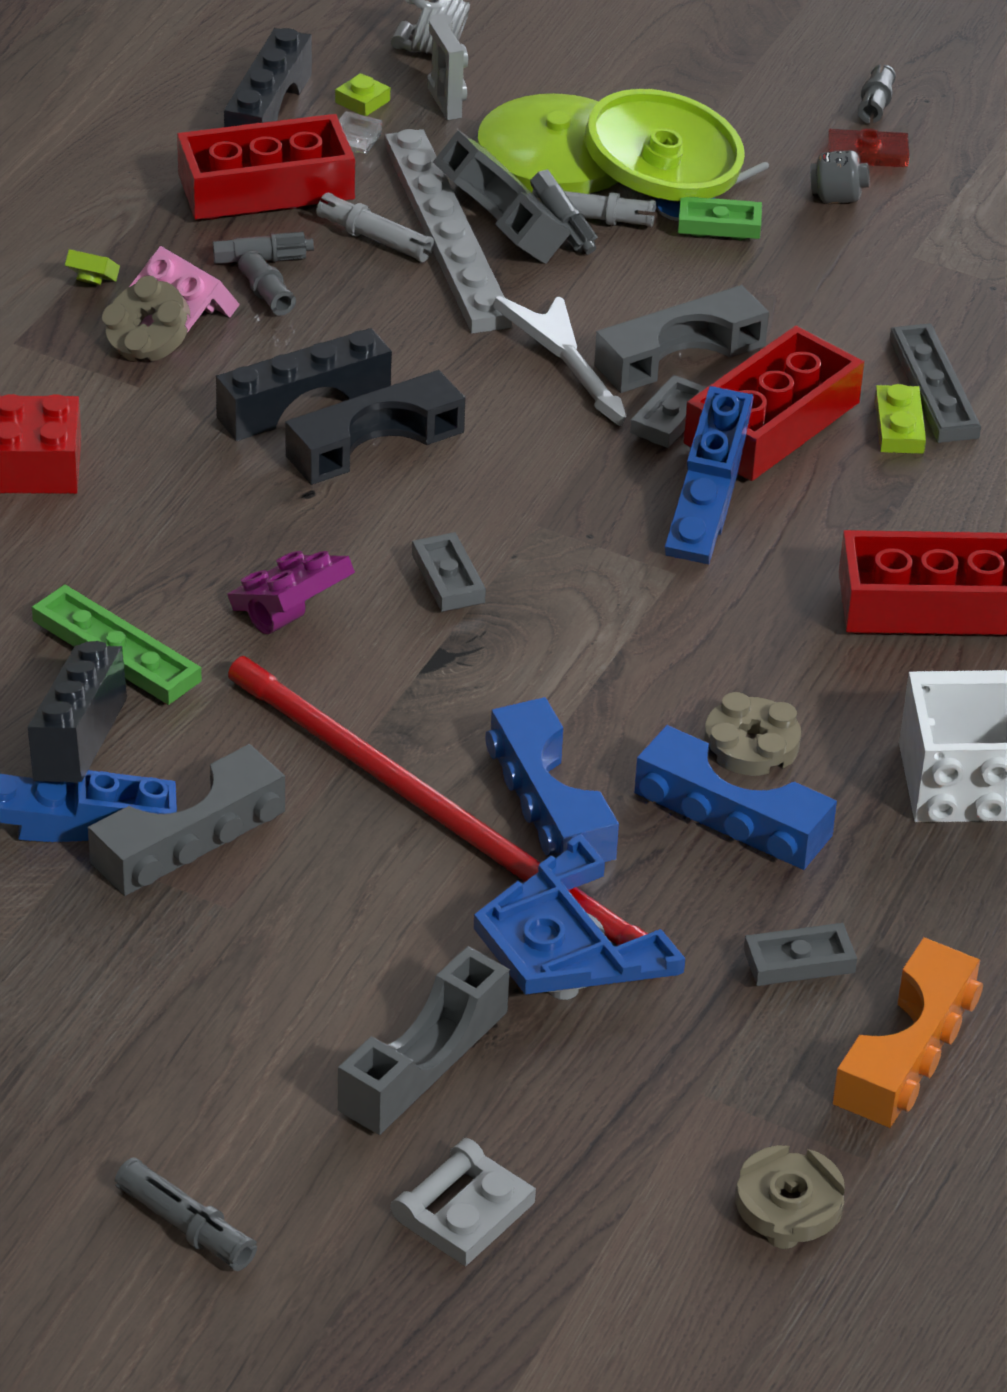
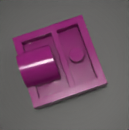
(280, 594)

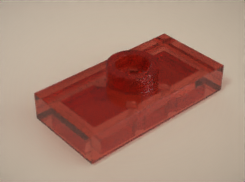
(872, 146)

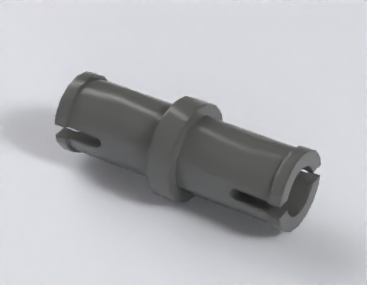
(876, 93)
(266, 282)

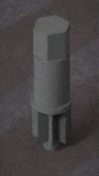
(557, 201)
(272, 247)

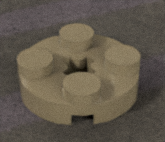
(134, 304)
(773, 723)
(787, 1219)

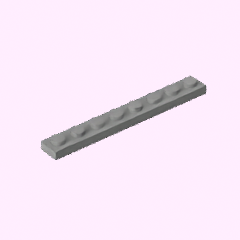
(446, 223)

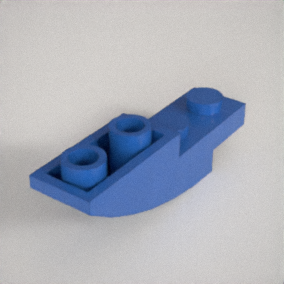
(710, 475)
(66, 810)

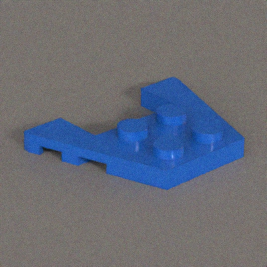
(553, 941)

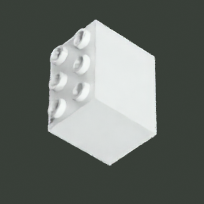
(956, 745)

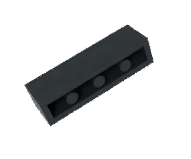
(77, 713)

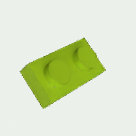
(900, 419)

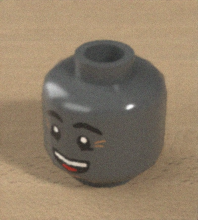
(839, 177)

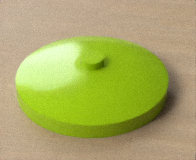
(543, 135)
(664, 144)

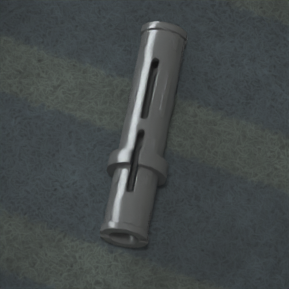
(200, 1224)

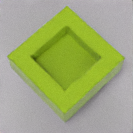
(362, 94)
(92, 267)

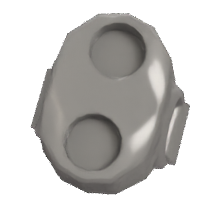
(422, 39)

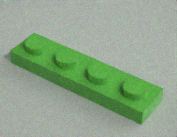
(145, 659)

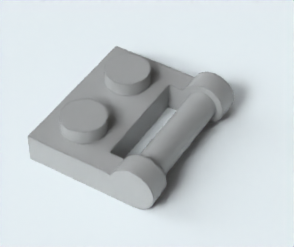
(448, 62)
(475, 1213)

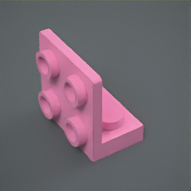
(194, 284)

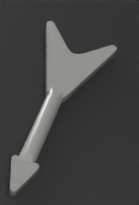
(556, 334)

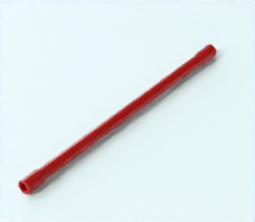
(267, 688)

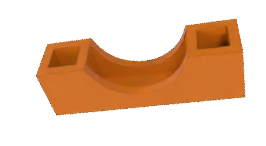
(885, 1071)

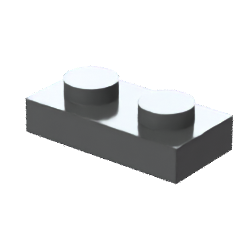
(665, 413)
(448, 571)
(800, 954)

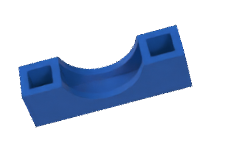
(528, 746)
(781, 821)

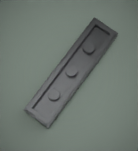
(940, 390)

